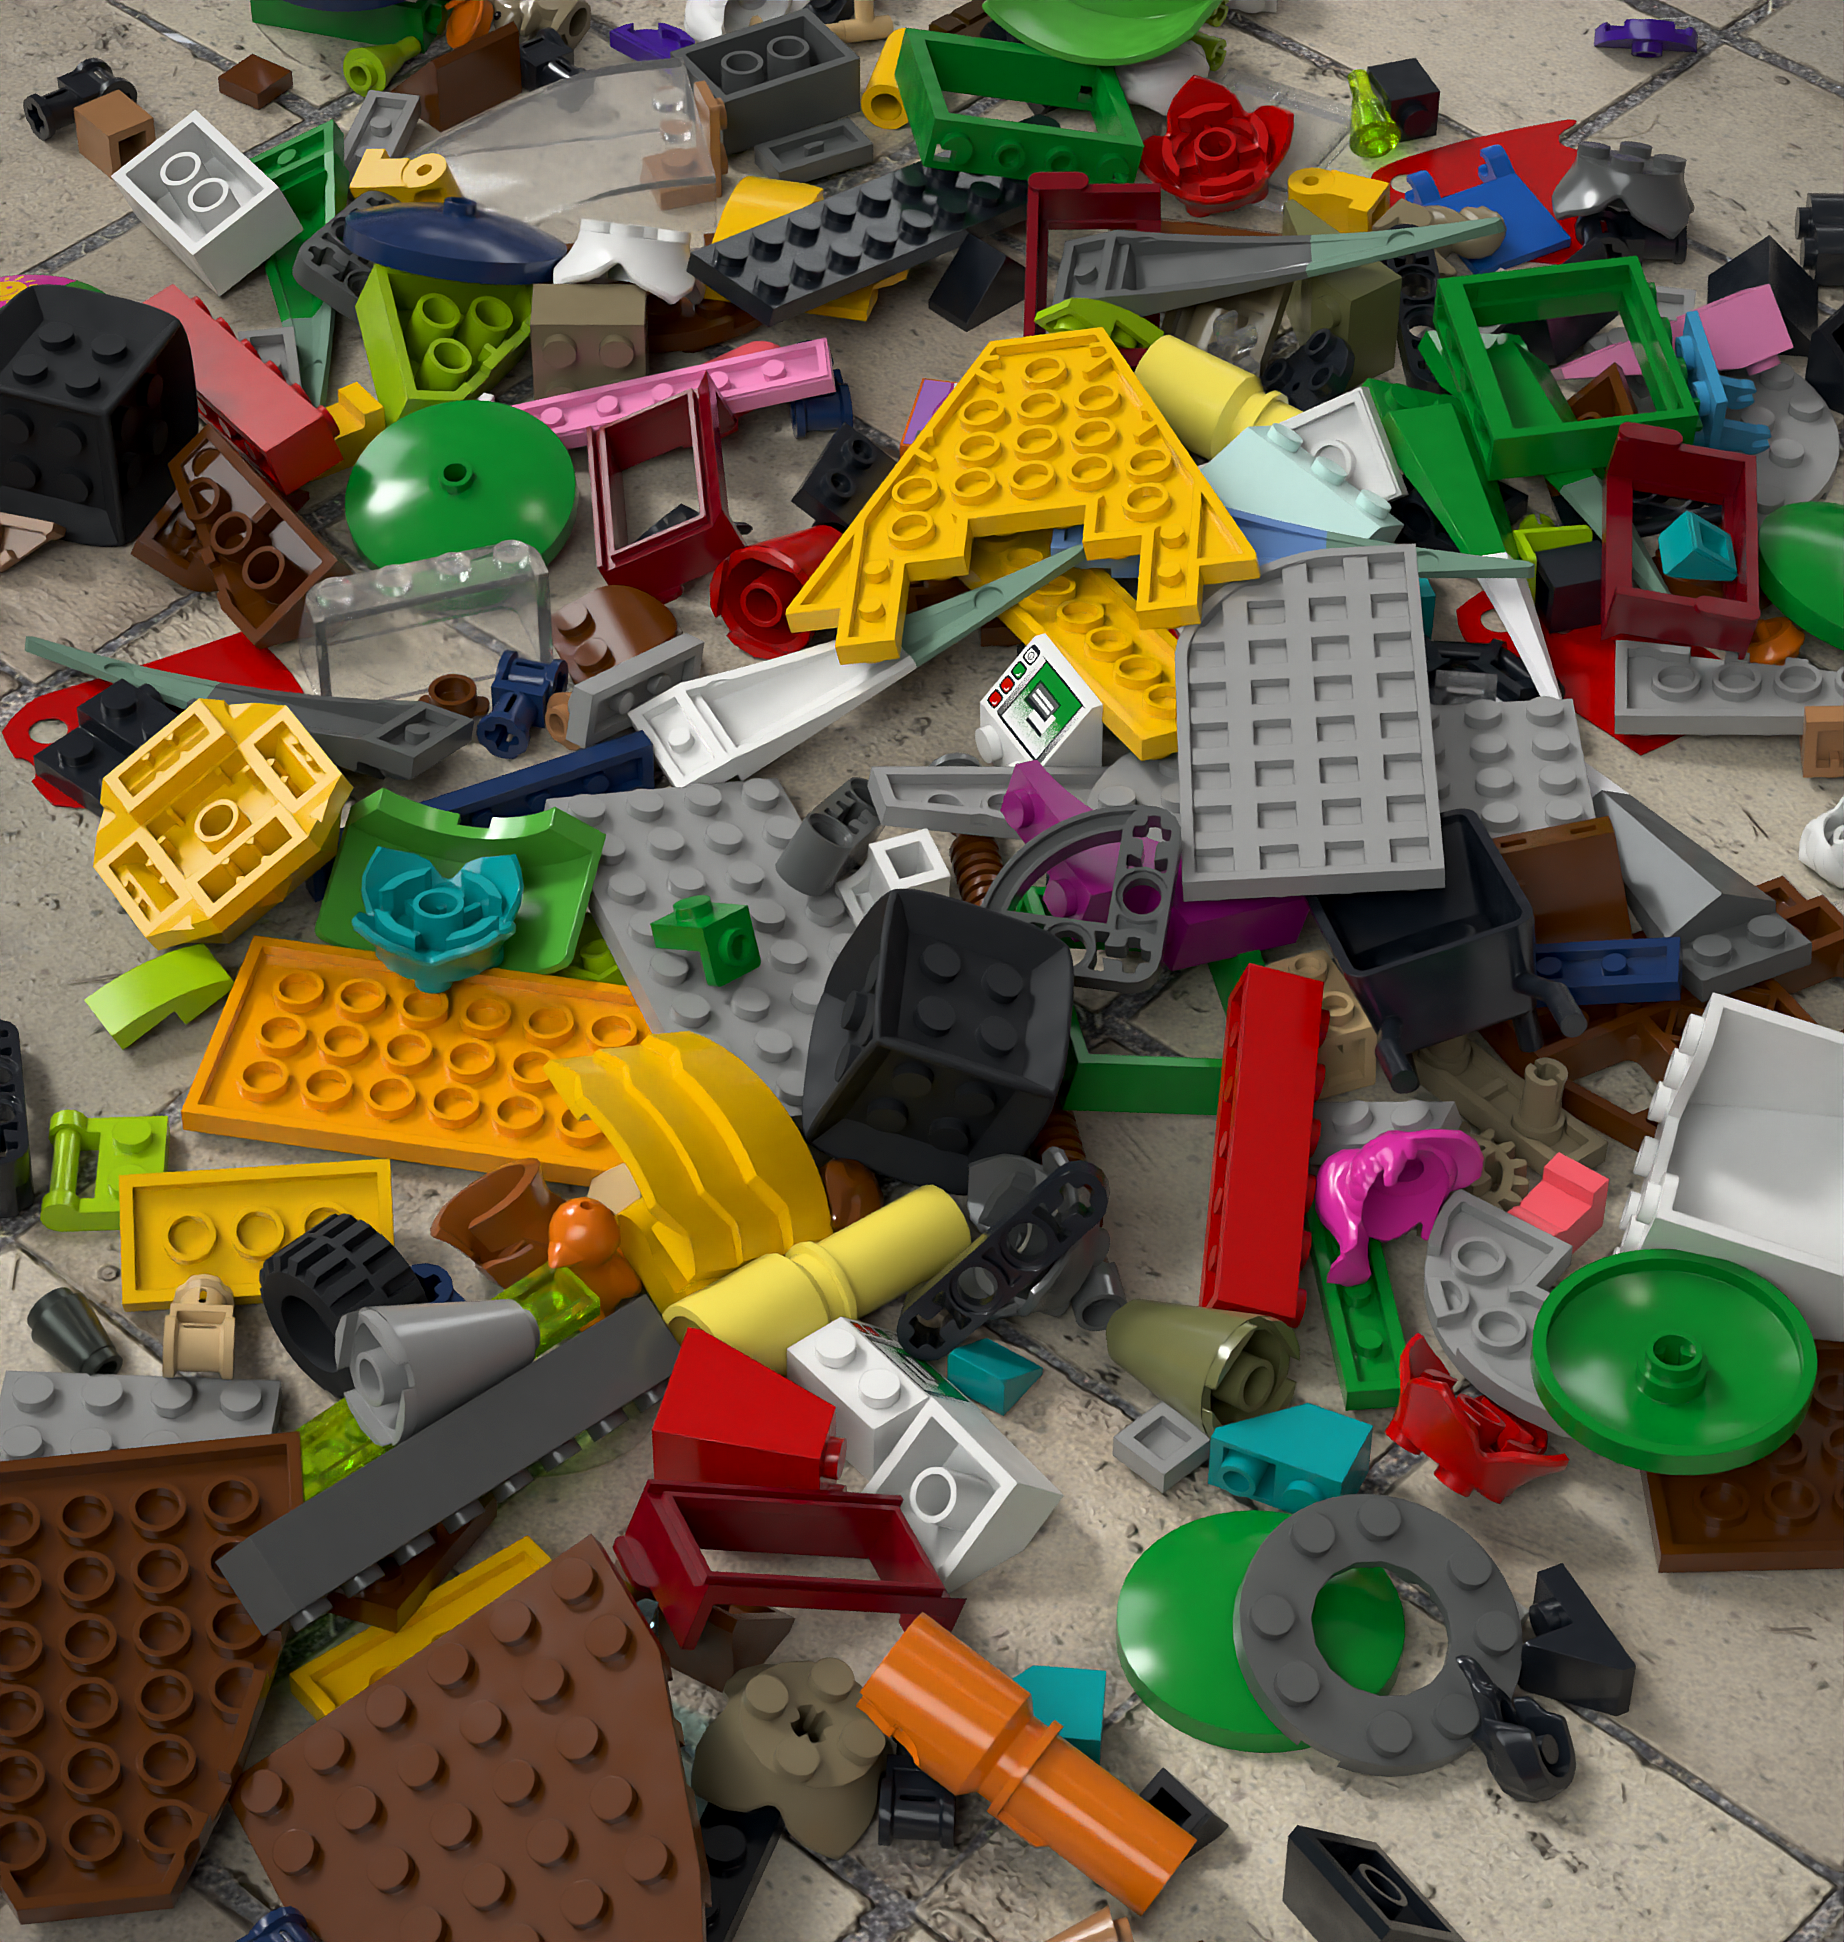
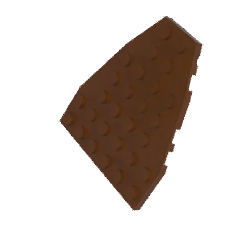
(128, 1665)
(496, 1783)

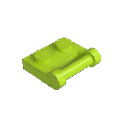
(124, 1148)

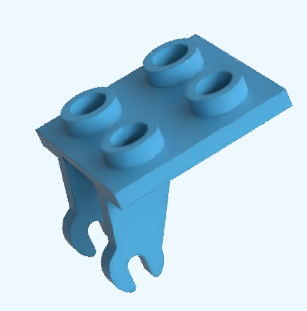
(1717, 394)

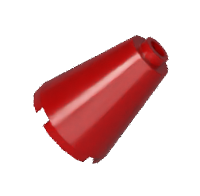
(759, 584)

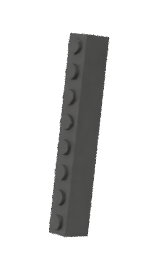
(449, 1467)

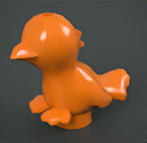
(587, 1241)

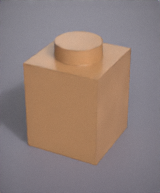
(112, 131)

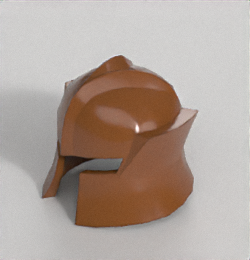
(501, 1221)

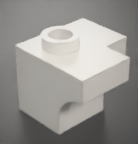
(891, 864)

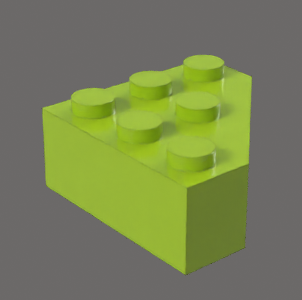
(439, 337)

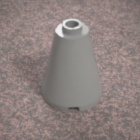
(428, 1360)

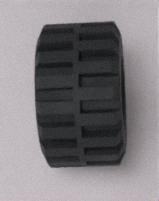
(322, 1278)

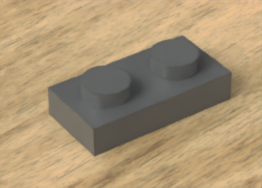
(814, 152)

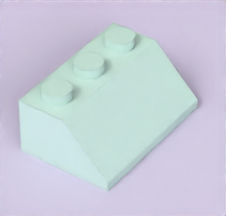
(1278, 479)

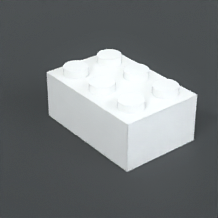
(207, 202)

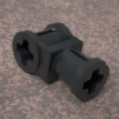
(546, 60)
(75, 88)
(1629, 237)
(914, 1804)

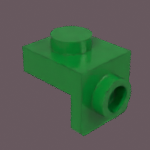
(717, 931)

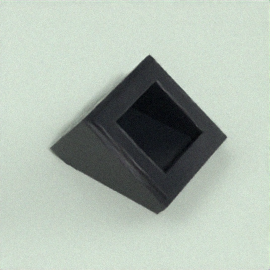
(1184, 1808)

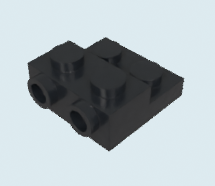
(107, 734)

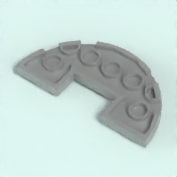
(1803, 430)
(1484, 1294)

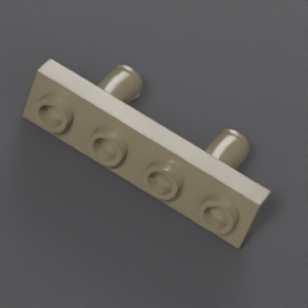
(1516, 1108)

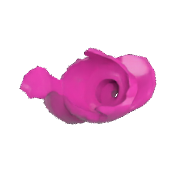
(1389, 1191)

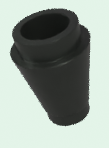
(72, 1333)

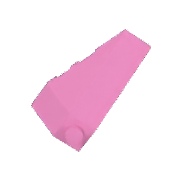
(1740, 330)

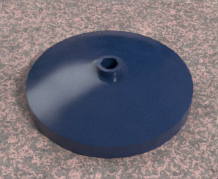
(454, 242)

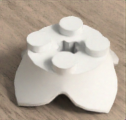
(634, 254)

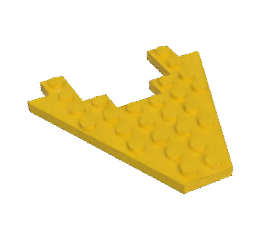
(1030, 442)

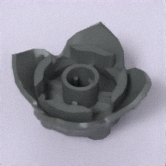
(1629, 180)
(993, 1190)

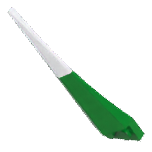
(1444, 466)

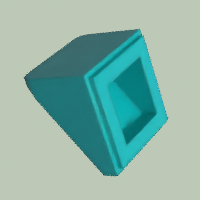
(1697, 550)
(991, 1374)

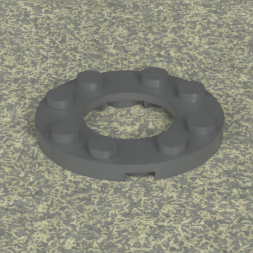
(1319, 1707)

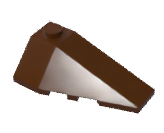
(251, 540)

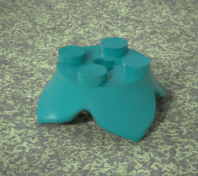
(438, 925)

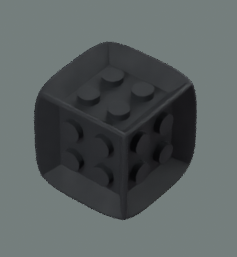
(91, 410)
(937, 1039)

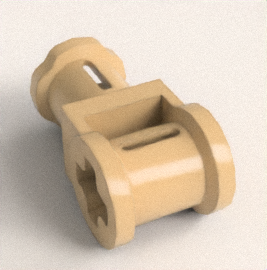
(200, 1334)

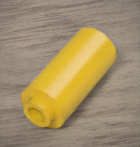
(881, 98)

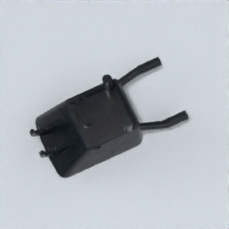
(1444, 957)

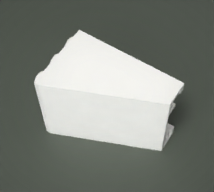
(1750, 1155)

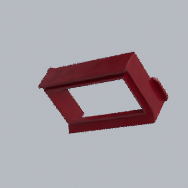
(1072, 203)
(1659, 463)
(684, 550)
(682, 1517)

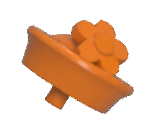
(468, 21)
(1774, 641)

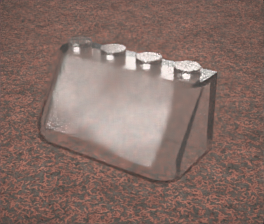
(424, 619)

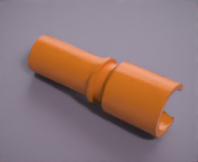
(980, 1735)

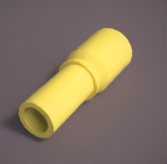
(1206, 396)
(844, 1275)

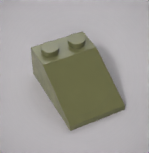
(1351, 303)

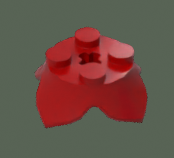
(1215, 150)
(1467, 1436)

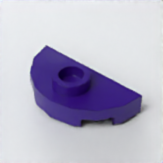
(1646, 37)
(649, 43)

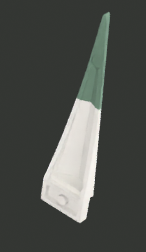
(760, 711)

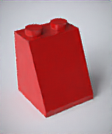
(742, 1424)

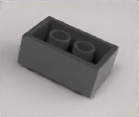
(776, 77)

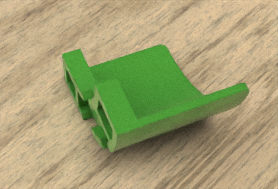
(1102, 29)
(552, 847)

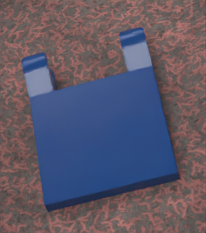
(1529, 224)

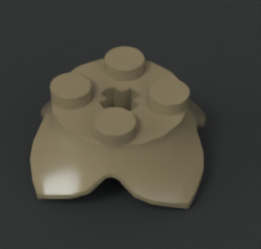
(796, 1746)

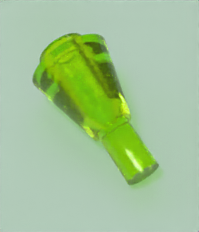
(1371, 126)

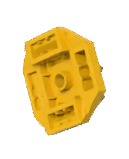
(217, 821)

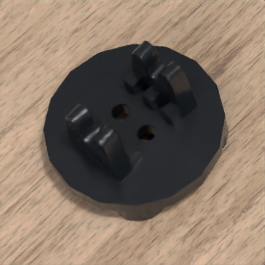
(1313, 372)

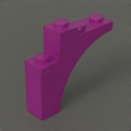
(1084, 884)

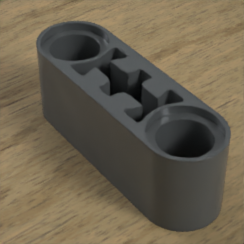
(831, 839)

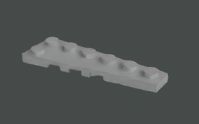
(1679, 694)
(959, 796)

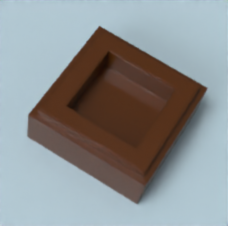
(255, 81)

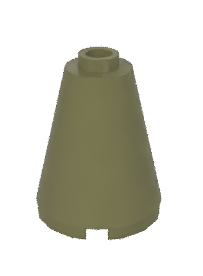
(1205, 1360)

